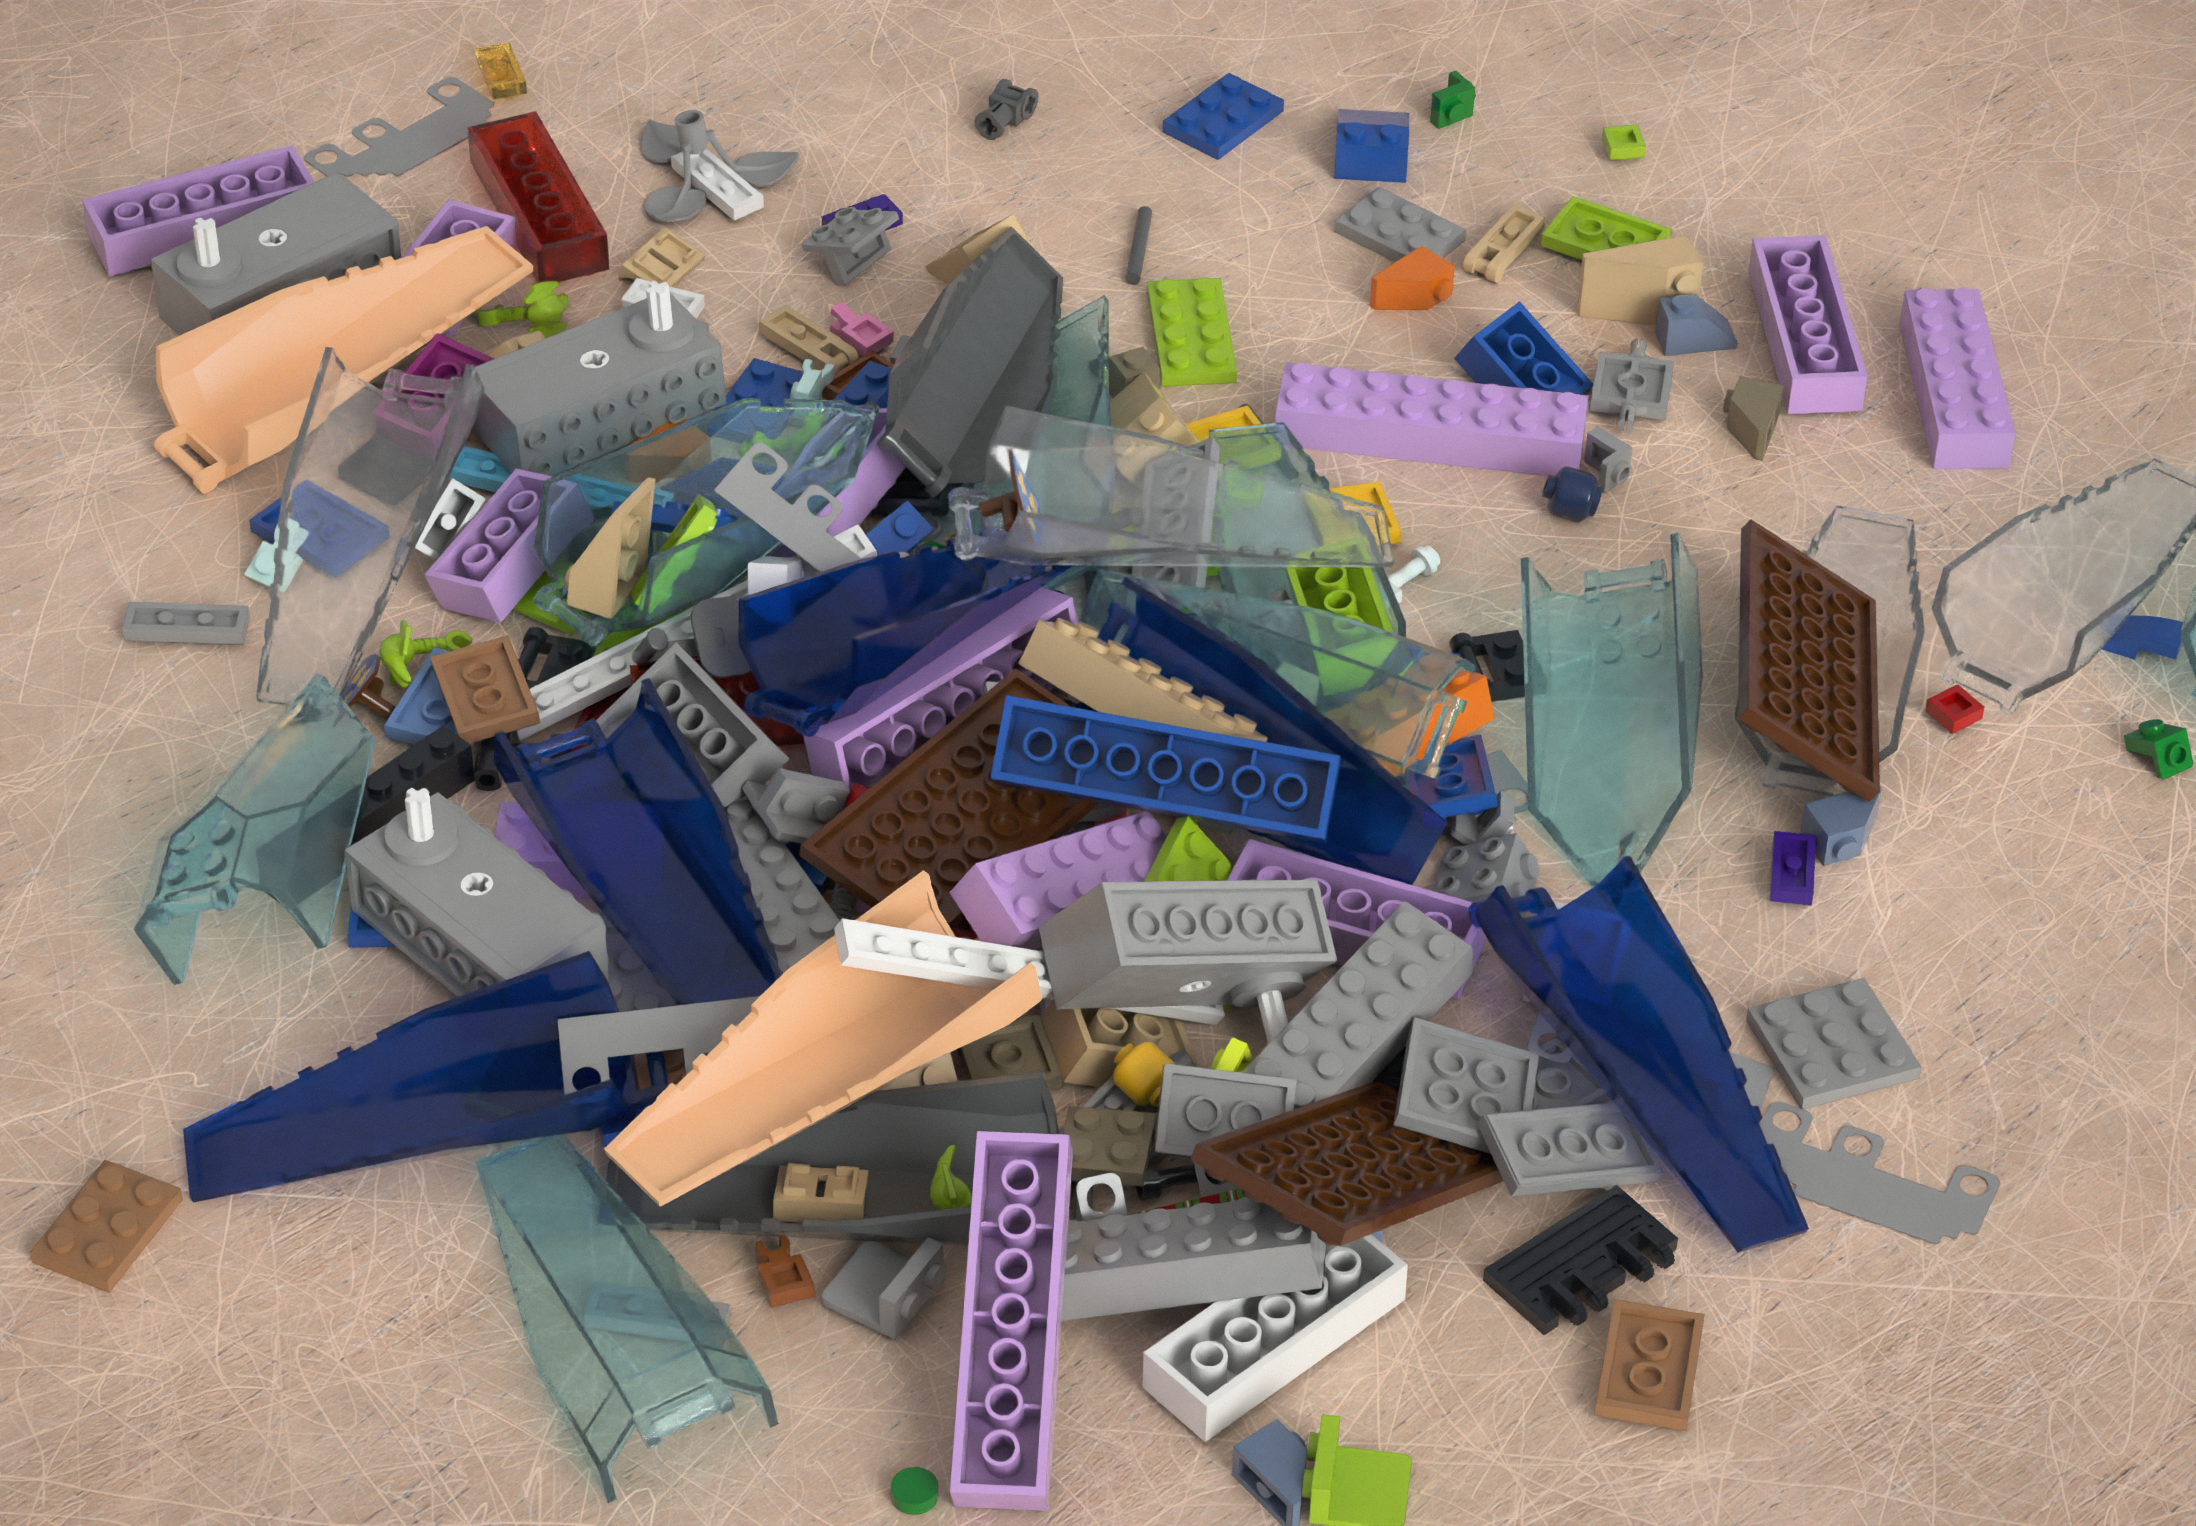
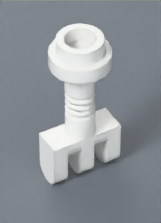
(1423, 561)

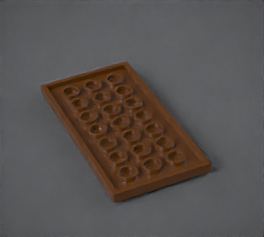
(1808, 661)
(942, 811)
(1345, 1165)

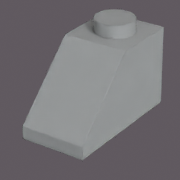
(450, 516)

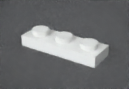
(720, 184)

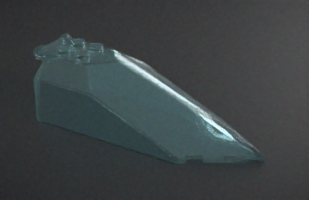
(815, 437)
(1612, 707)
(264, 826)

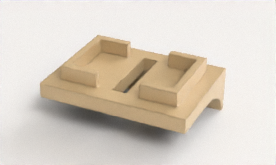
(670, 250)
(797, 1191)

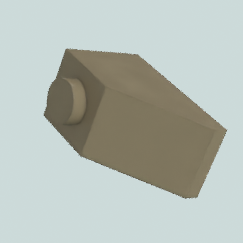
(1128, 366)
(1753, 413)

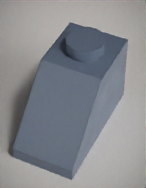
(1691, 326)
(1840, 825)
(1272, 1470)

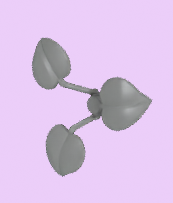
(691, 137)

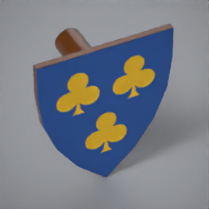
(1008, 504)
(368, 688)

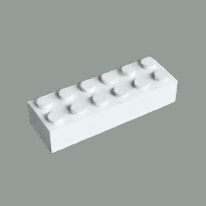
(1256, 1345)

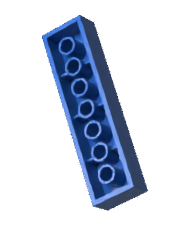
(1165, 769)

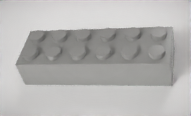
(1367, 1007)
(1186, 1258)

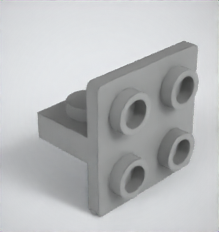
(852, 241)
(796, 803)

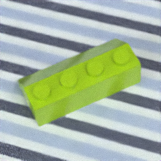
(1341, 591)

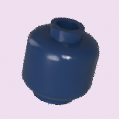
(1572, 494)

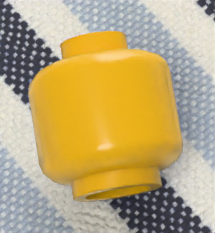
(1140, 1072)

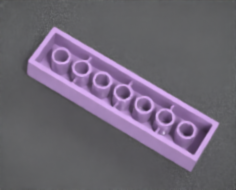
(1432, 419)
(904, 718)
(1012, 1321)

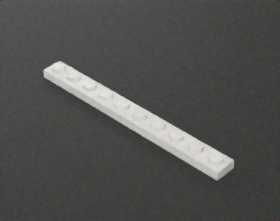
(611, 669)
(965, 963)

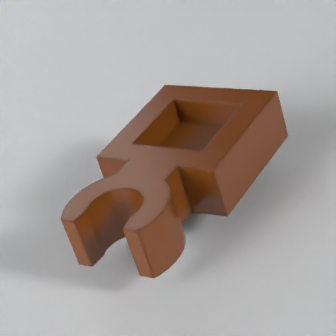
(783, 1276)

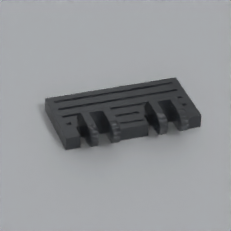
(1582, 1259)

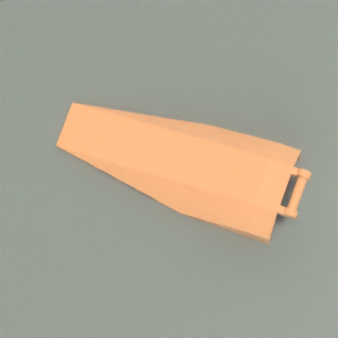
(249, 375)
(809, 1051)

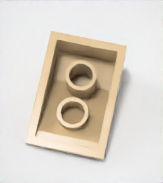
(1630, 279)
(1145, 410)
(615, 557)
(1092, 1037)

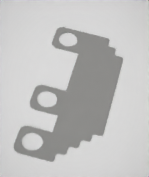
(407, 148)
(1860, 1190)

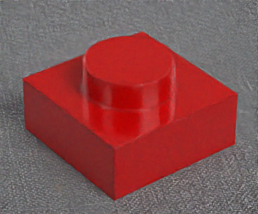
(1954, 709)

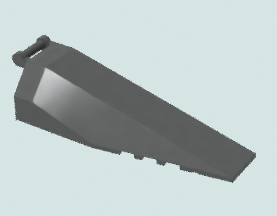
(969, 358)
(891, 1135)

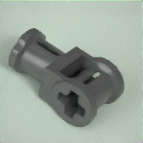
(1006, 106)

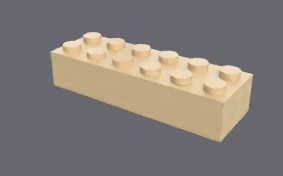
(1120, 685)

